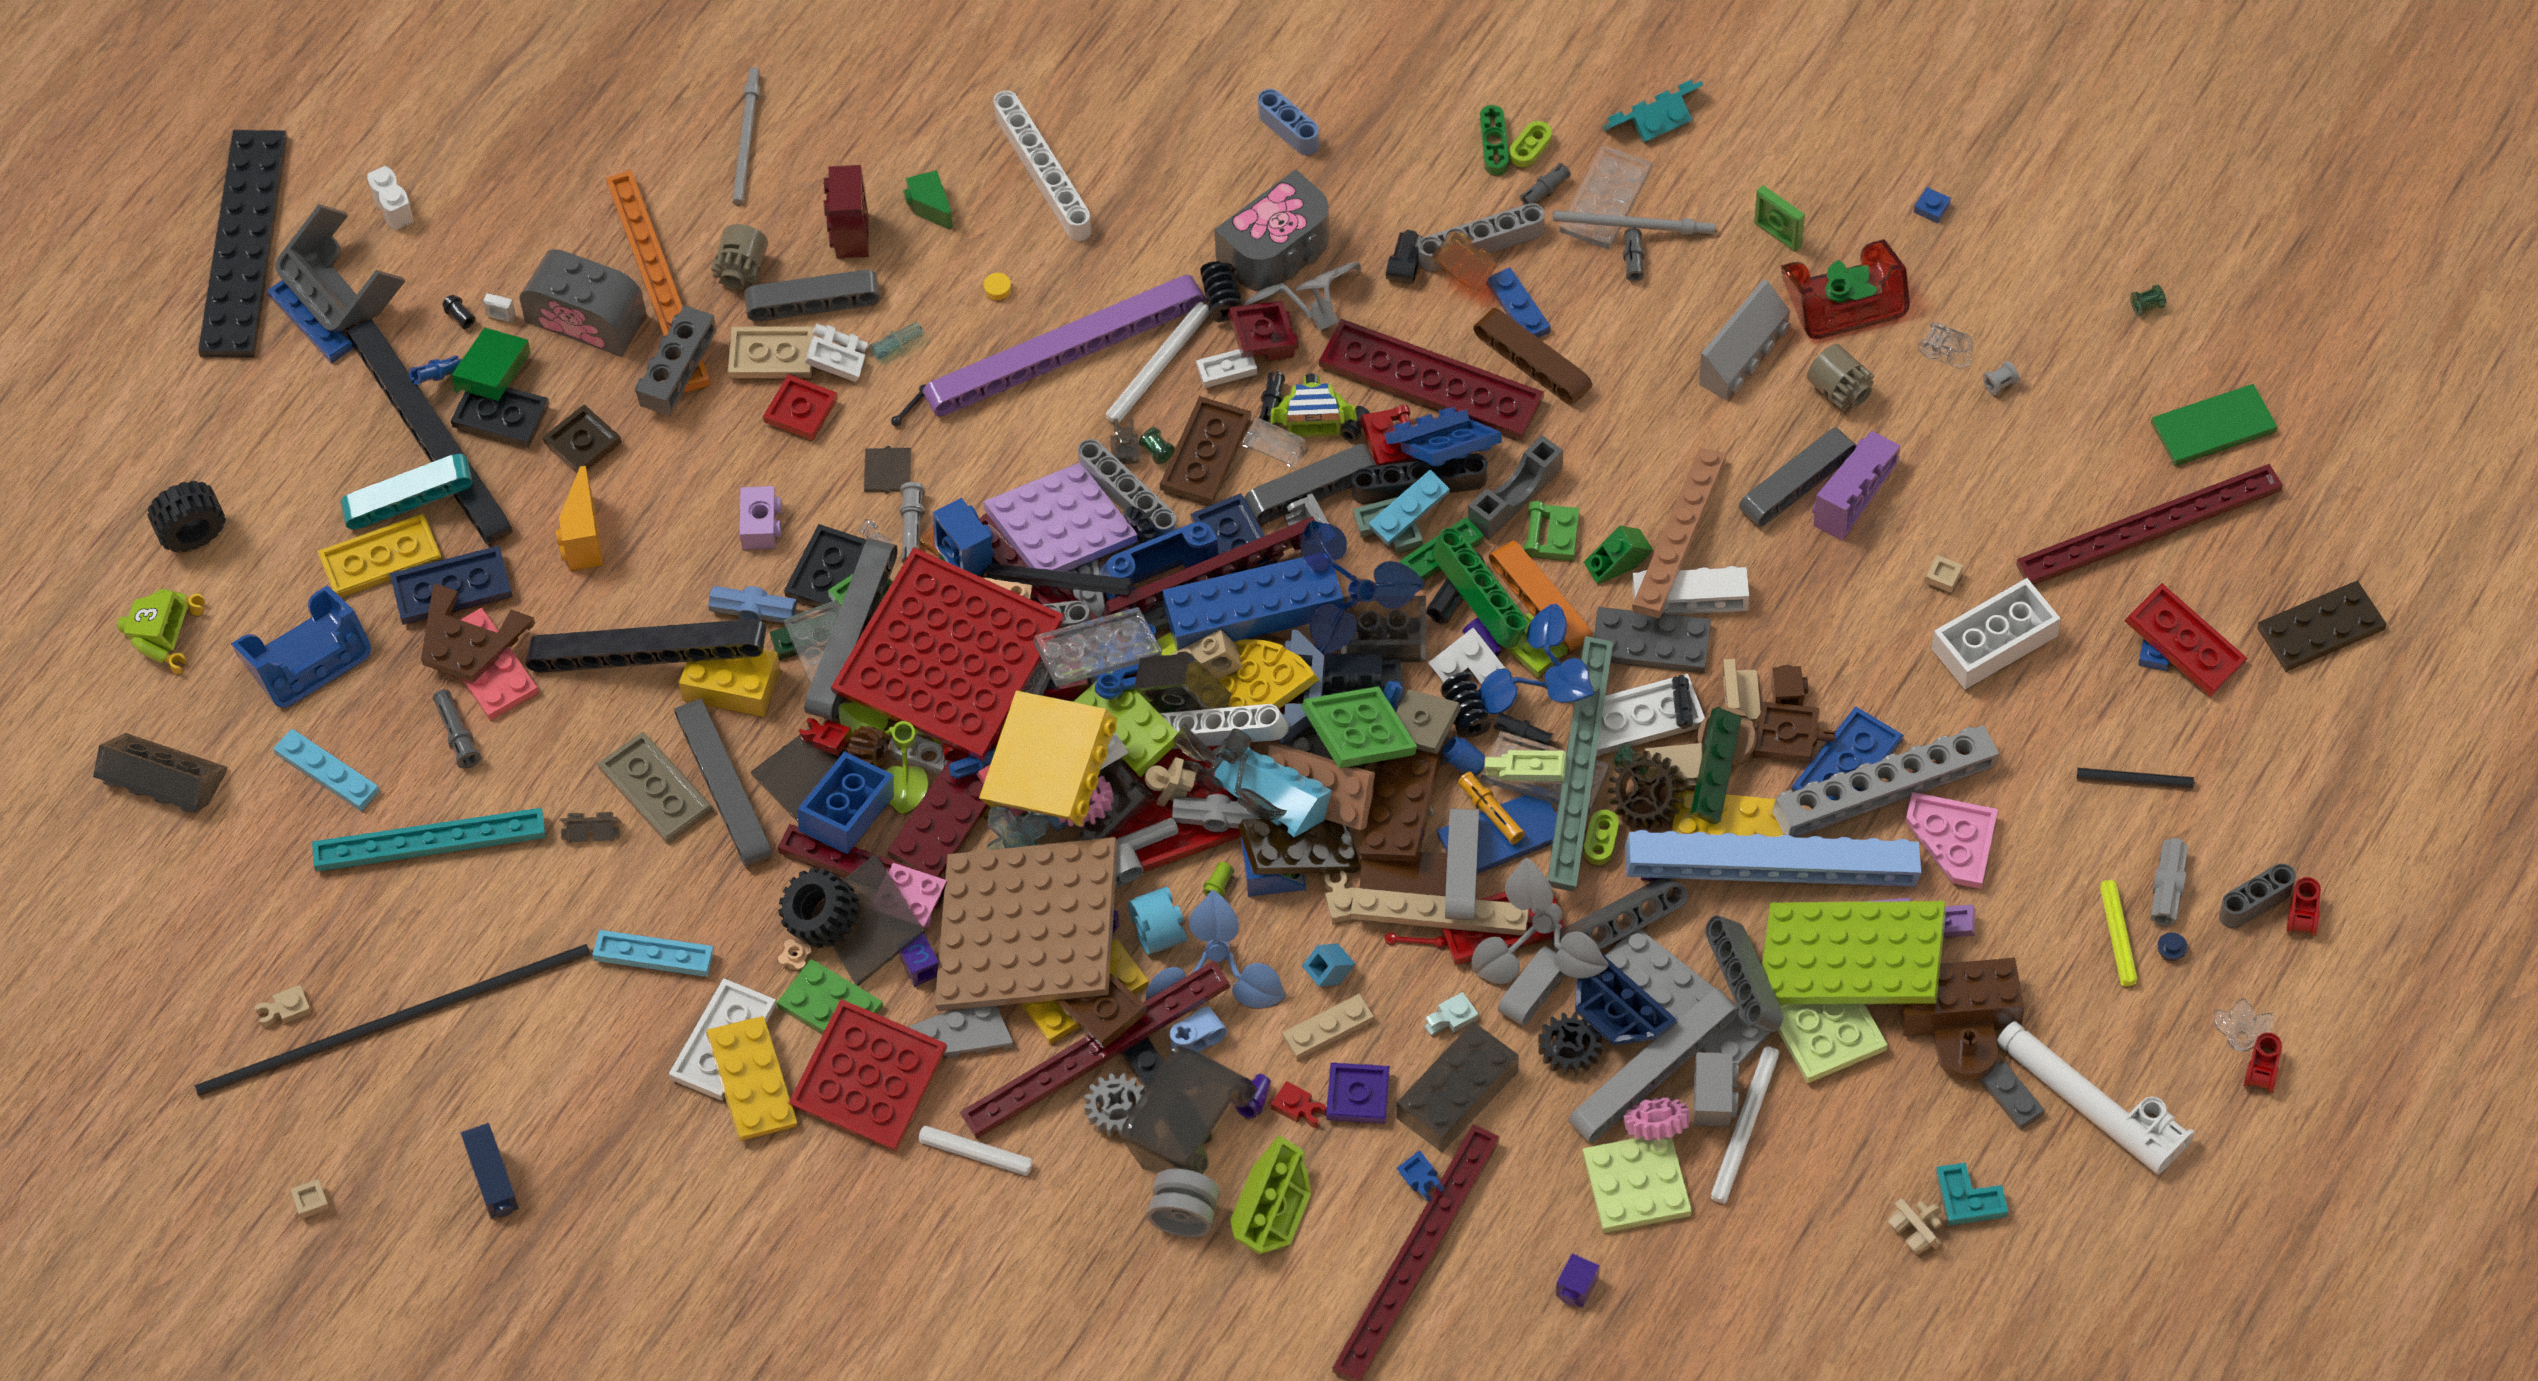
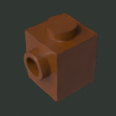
(1788, 685)

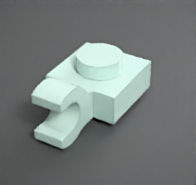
(1454, 1012)

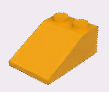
(578, 524)

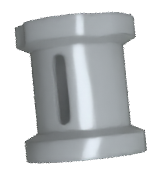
(2001, 378)

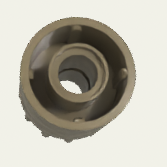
(739, 256)
(1840, 377)

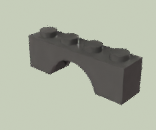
(1496, 507)

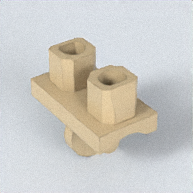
(1172, 782)
(1923, 1237)

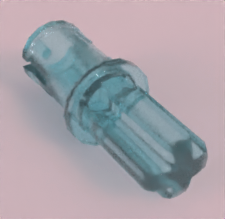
(896, 340)

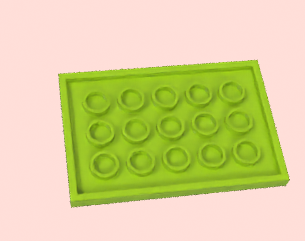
(1854, 952)

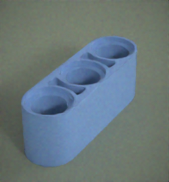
(1288, 122)

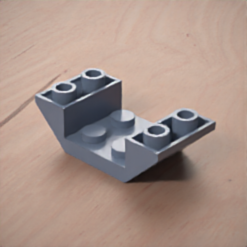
(1314, 658)

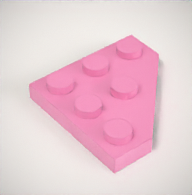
(1954, 835)

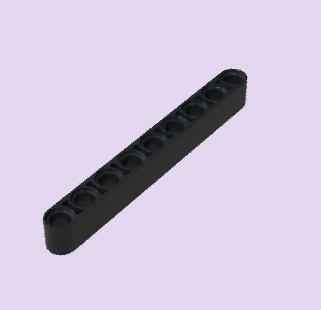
(646, 645)

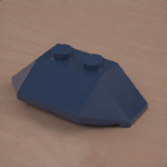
(1620, 1008)

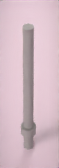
(751, 95)
(1685, 226)

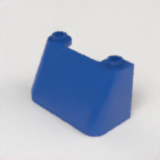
(1180, 547)
(308, 653)

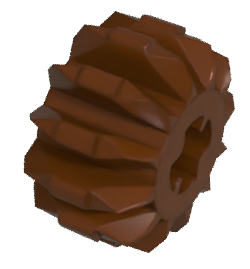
(869, 745)

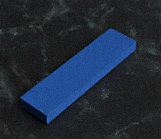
(329, 343)

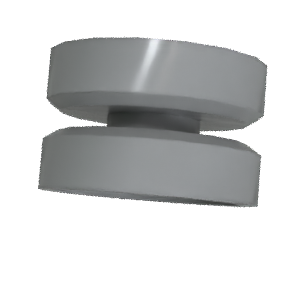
(1183, 1203)

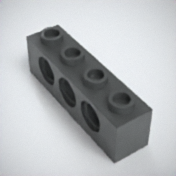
(699, 330)

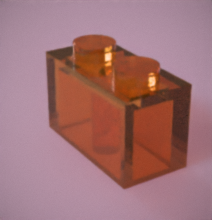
(1464, 261)

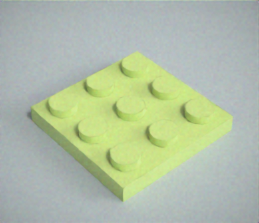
(1829, 1037)
(1636, 1183)

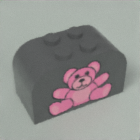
(1275, 233)
(584, 301)

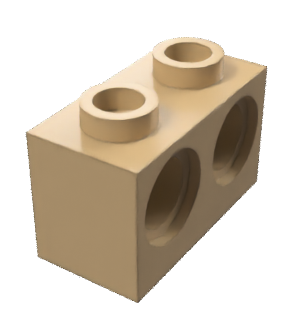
(1215, 653)

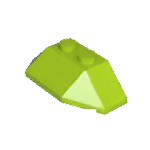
(1272, 1198)

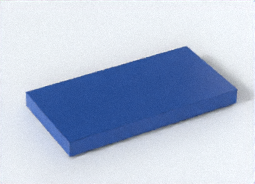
(1857, 742)
(1530, 814)

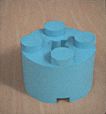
(1157, 920)

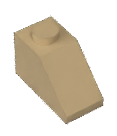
(1688, 759)

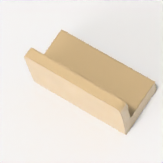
(1741, 689)

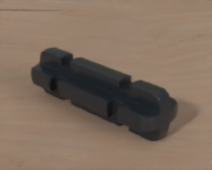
(1682, 702)

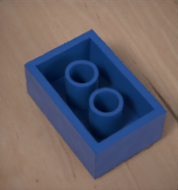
(845, 802)

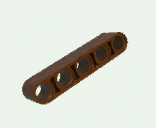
(1532, 356)

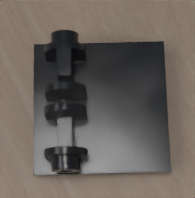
(1352, 672)

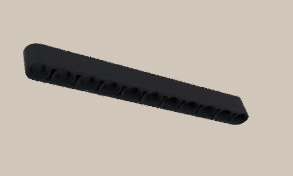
(426, 426)

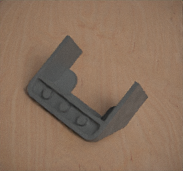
(309, 273)

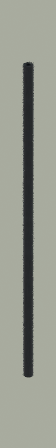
(391, 1020)

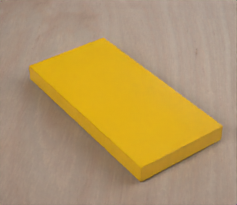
(372, 556)

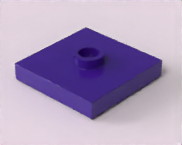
(1358, 1093)

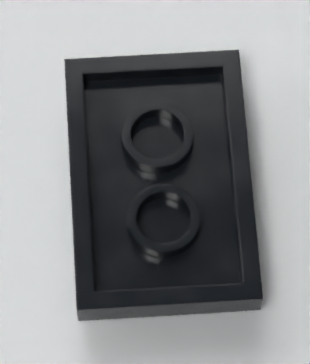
(510, 419)
(825, 563)

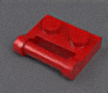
(1381, 422)

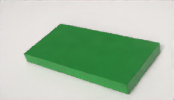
(2214, 424)

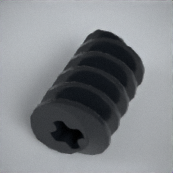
(1220, 289)
(1472, 716)

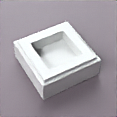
(499, 308)

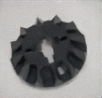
(1140, 523)

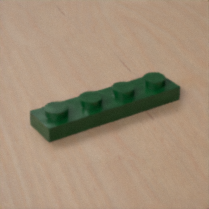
(1715, 765)

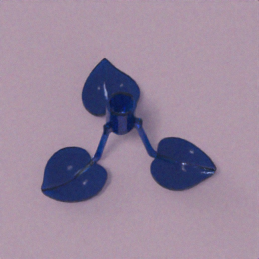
(1393, 588)

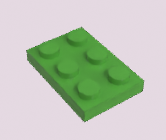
(817, 993)

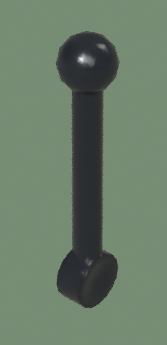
(896, 420)

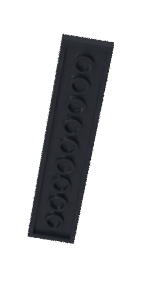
(243, 244)

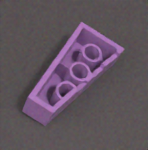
(1854, 484)

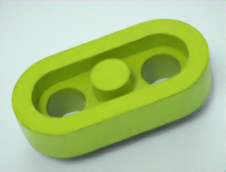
(1528, 145)
(1601, 839)

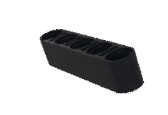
(1406, 475)

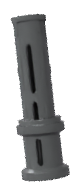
(459, 738)

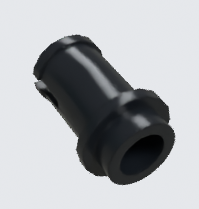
(454, 307)
(1352, 429)

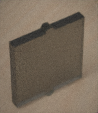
(886, 469)

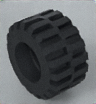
(186, 516)
(836, 915)

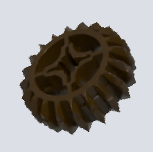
(1657, 783)

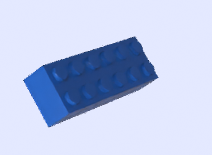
(1250, 602)

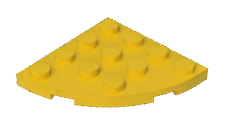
(1267, 675)

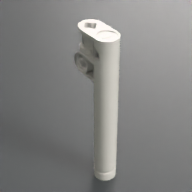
(2150, 1140)

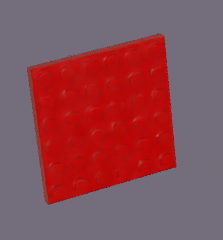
(946, 653)

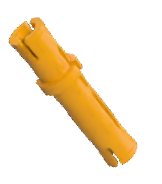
(1471, 786)

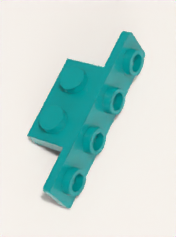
(1660, 116)

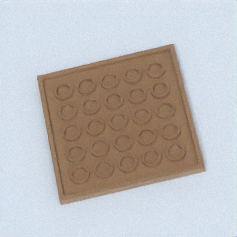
(1027, 924)

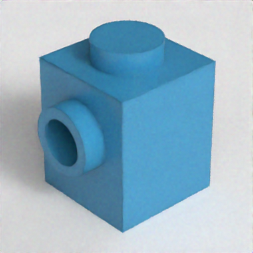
(1328, 964)

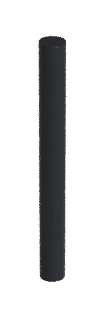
(2135, 777)

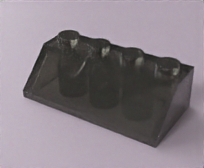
(158, 772)

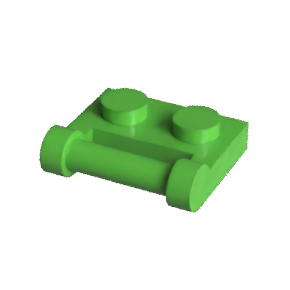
(1561, 531)

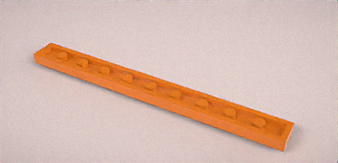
(650, 260)

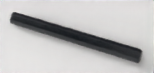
(1060, 579)

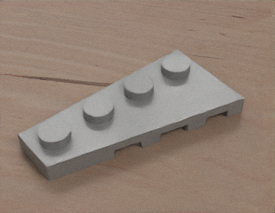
(967, 1030)

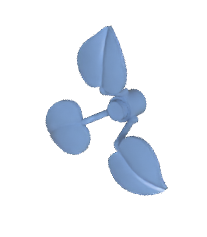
(1218, 925)

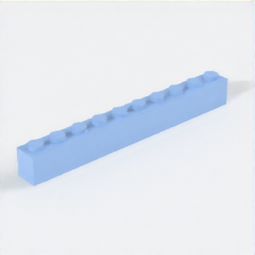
(1772, 858)

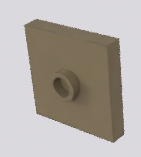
(1427, 719)

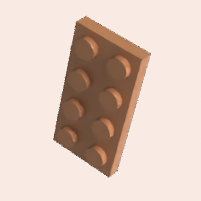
(1349, 785)

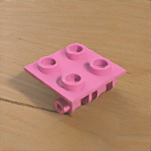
(919, 891)

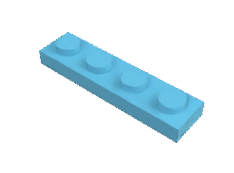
(326, 769)
(653, 953)

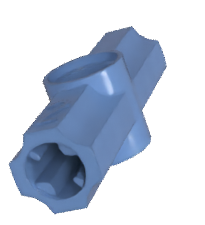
(751, 604)

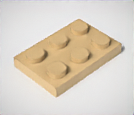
(769, 352)

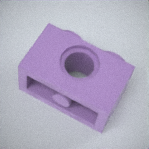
(757, 503)

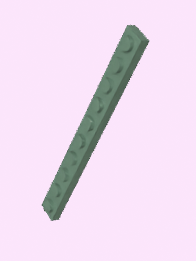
(1579, 769)

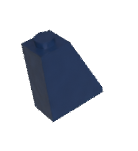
(489, 1171)

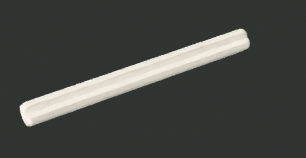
(1158, 362)
(1744, 1125)

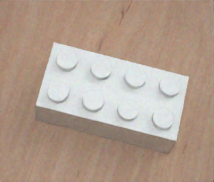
(1995, 633)

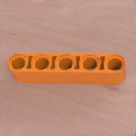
(1536, 590)

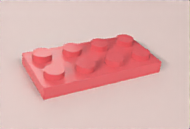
(502, 684)

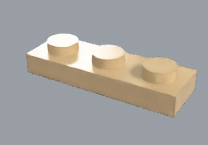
(1327, 1027)

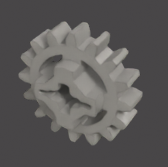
(1110, 1096)

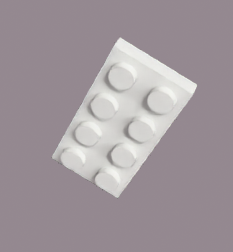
(1642, 716)
(728, 1005)

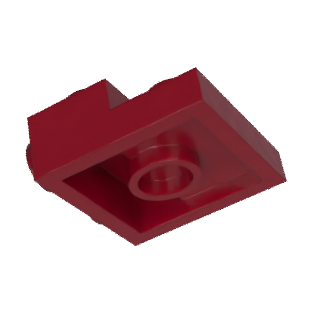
(1264, 330)

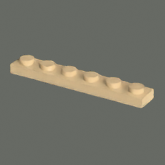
(1430, 912)

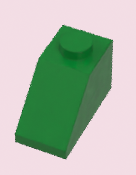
(928, 198)

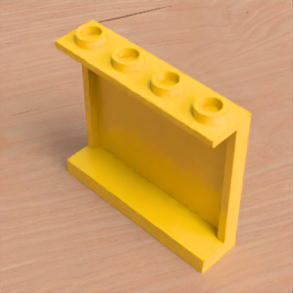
(1049, 756)

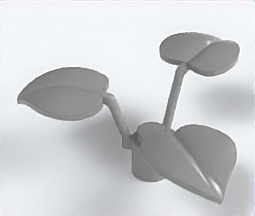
(1321, 309)
(1528, 889)

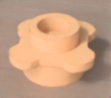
(794, 962)

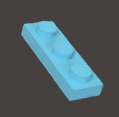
(1408, 507)

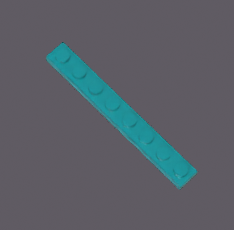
(428, 839)

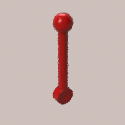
(1391, 938)

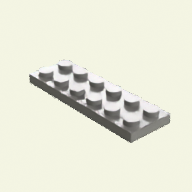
(1678, 990)

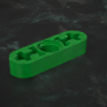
(1489, 149)

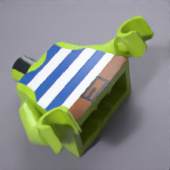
(1313, 409)

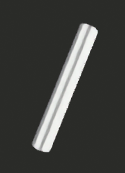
(975, 1150)

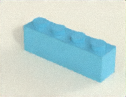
(1283, 787)

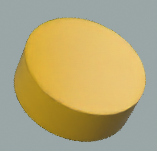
(997, 286)

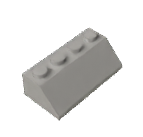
(1744, 341)

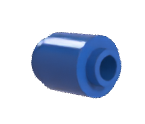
(1463, 756)

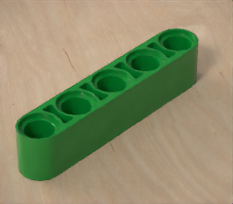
(1479, 587)

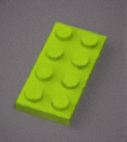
(1138, 727)

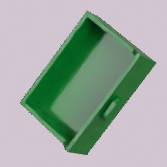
(491, 364)

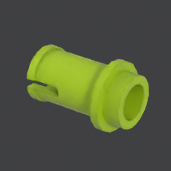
(1218, 879)

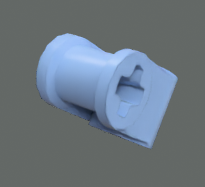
(1198, 1030)

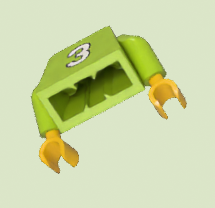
(156, 623)

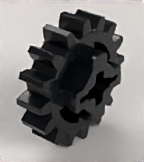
(1569, 1044)

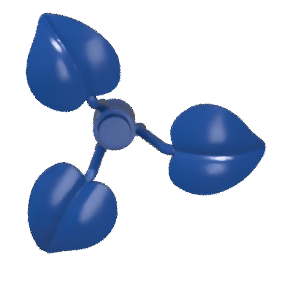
(1564, 681)

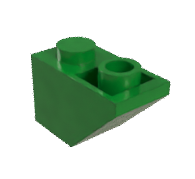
(1618, 554)

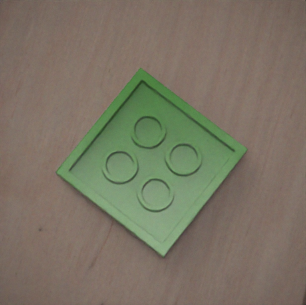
(1359, 727)

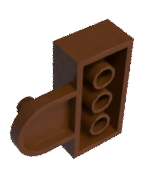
(1968, 1008)

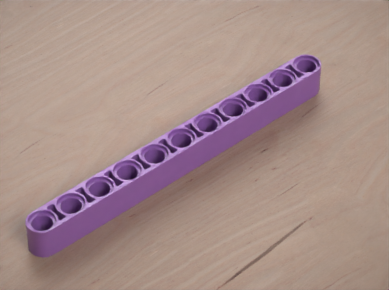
(1063, 345)

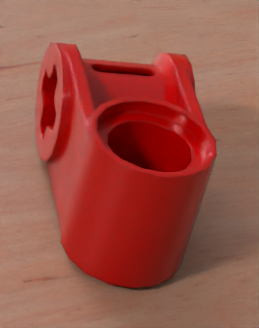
(2304, 911)
(2264, 1067)

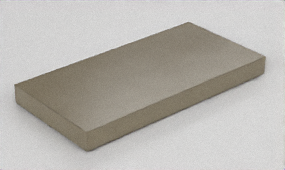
(655, 787)

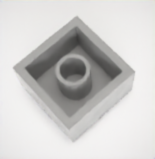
(1713, 1084)

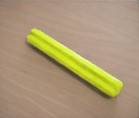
(2118, 933)

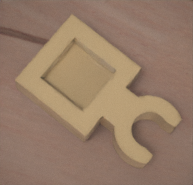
(1339, 898)
(288, 1005)

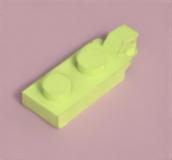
(1527, 765)

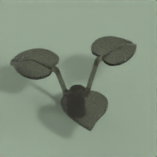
(1231, 750)

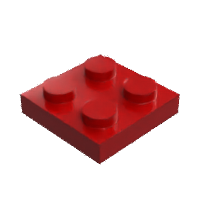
(800, 407)

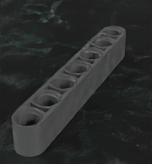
(854, 615)
(723, 783)

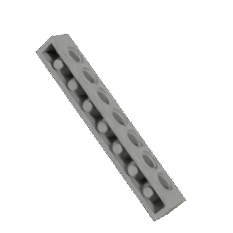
(1928, 775)

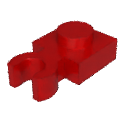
(829, 737)
(1295, 1102)

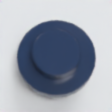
(2172, 946)

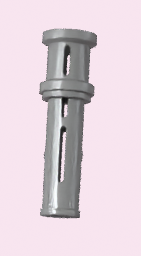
(911, 512)

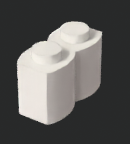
(390, 198)

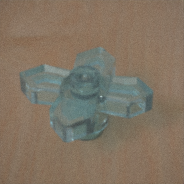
(1015, 830)

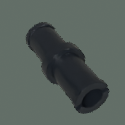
(1272, 395)
(1522, 729)

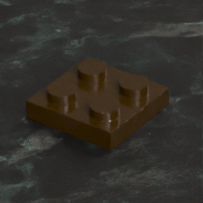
(582, 439)

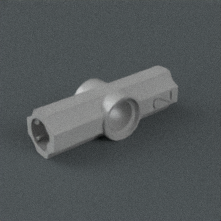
(1214, 812)
(2169, 882)

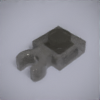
(1125, 443)

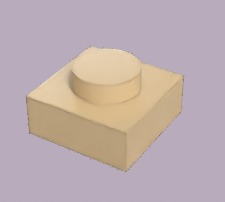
(1944, 573)
(309, 1199)

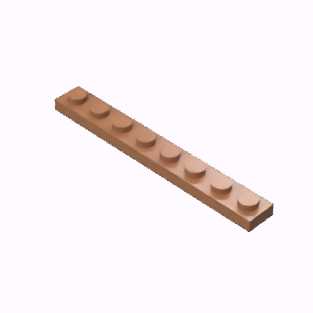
(1679, 533)

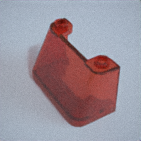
(1827, 318)

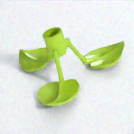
(910, 782)

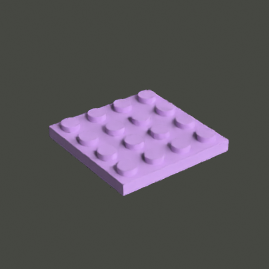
(1060, 520)

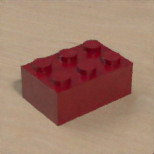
(847, 211)

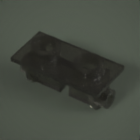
(578, 826)

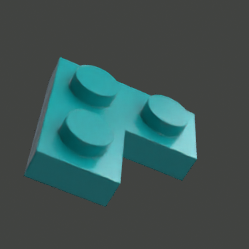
(1967, 1204)

